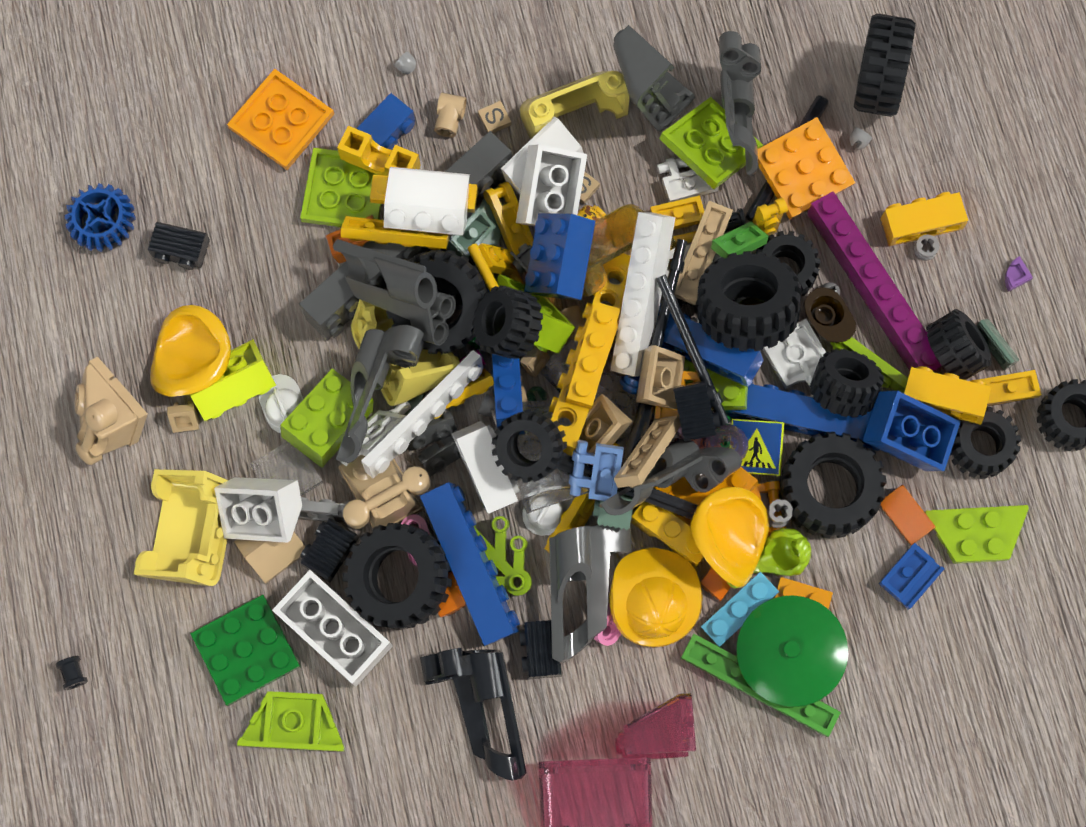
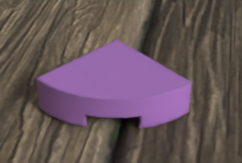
(1017, 274)

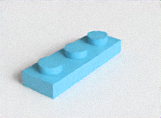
(738, 608)

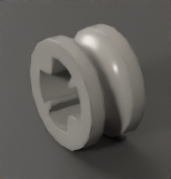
(934, 247)

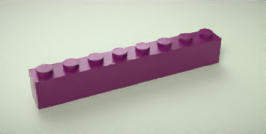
(872, 282)

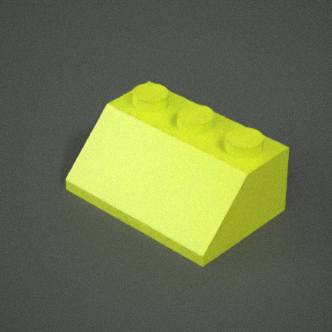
(244, 378)

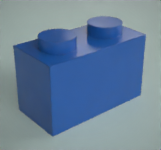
(389, 122)

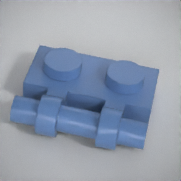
(606, 465)

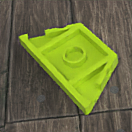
(979, 533)
(293, 722)

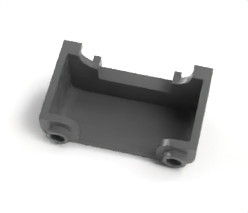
(648, 81)

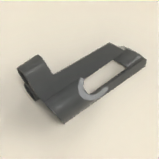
(739, 68)
(410, 290)
(378, 350)
(701, 468)
(582, 556)

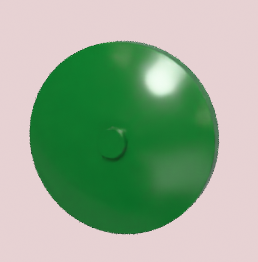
(792, 651)

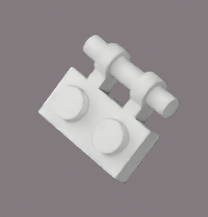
(684, 184)

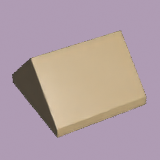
(658, 376)
(603, 424)
(270, 557)

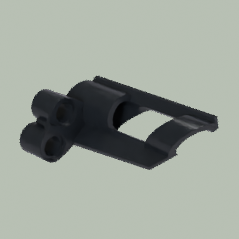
(477, 678)

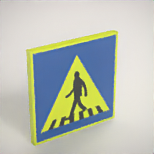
(764, 446)

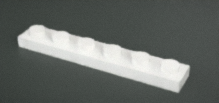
(418, 419)

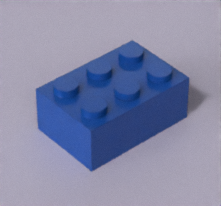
(559, 256)
(911, 431)

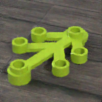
(498, 556)

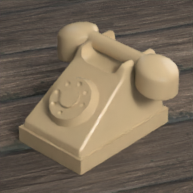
(106, 413)
(385, 497)

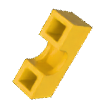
(362, 151)
(669, 529)

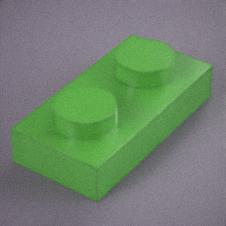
(744, 238)

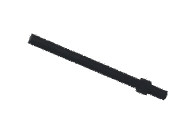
(675, 268)
(690, 345)

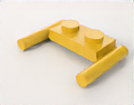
(491, 260)

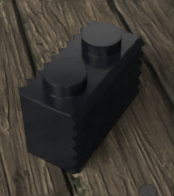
(178, 245)
(695, 410)
(328, 549)
(538, 643)

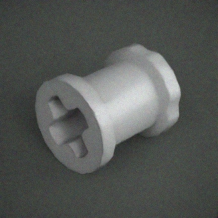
(777, 506)

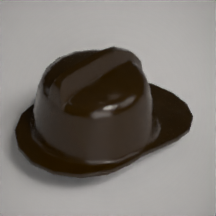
(829, 315)

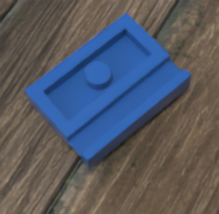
(911, 576)

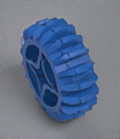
(90, 234)

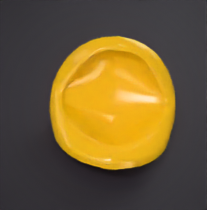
(189, 352)
(731, 532)
(655, 597)

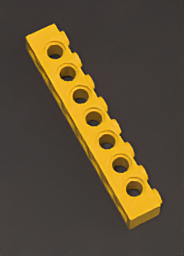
(617, 269)

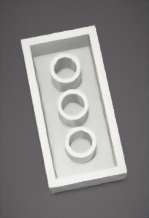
(332, 628)

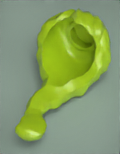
(784, 554)

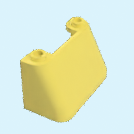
(603, 88)
(402, 383)
(189, 529)

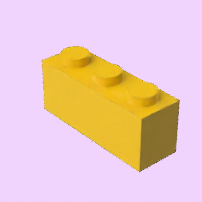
(924, 217)
(949, 394)

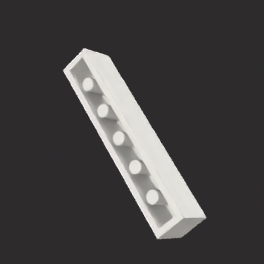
(642, 291)

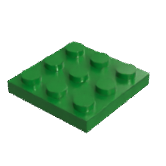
(245, 650)

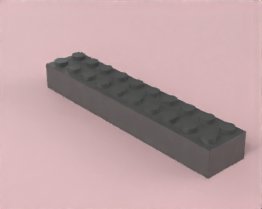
(333, 301)

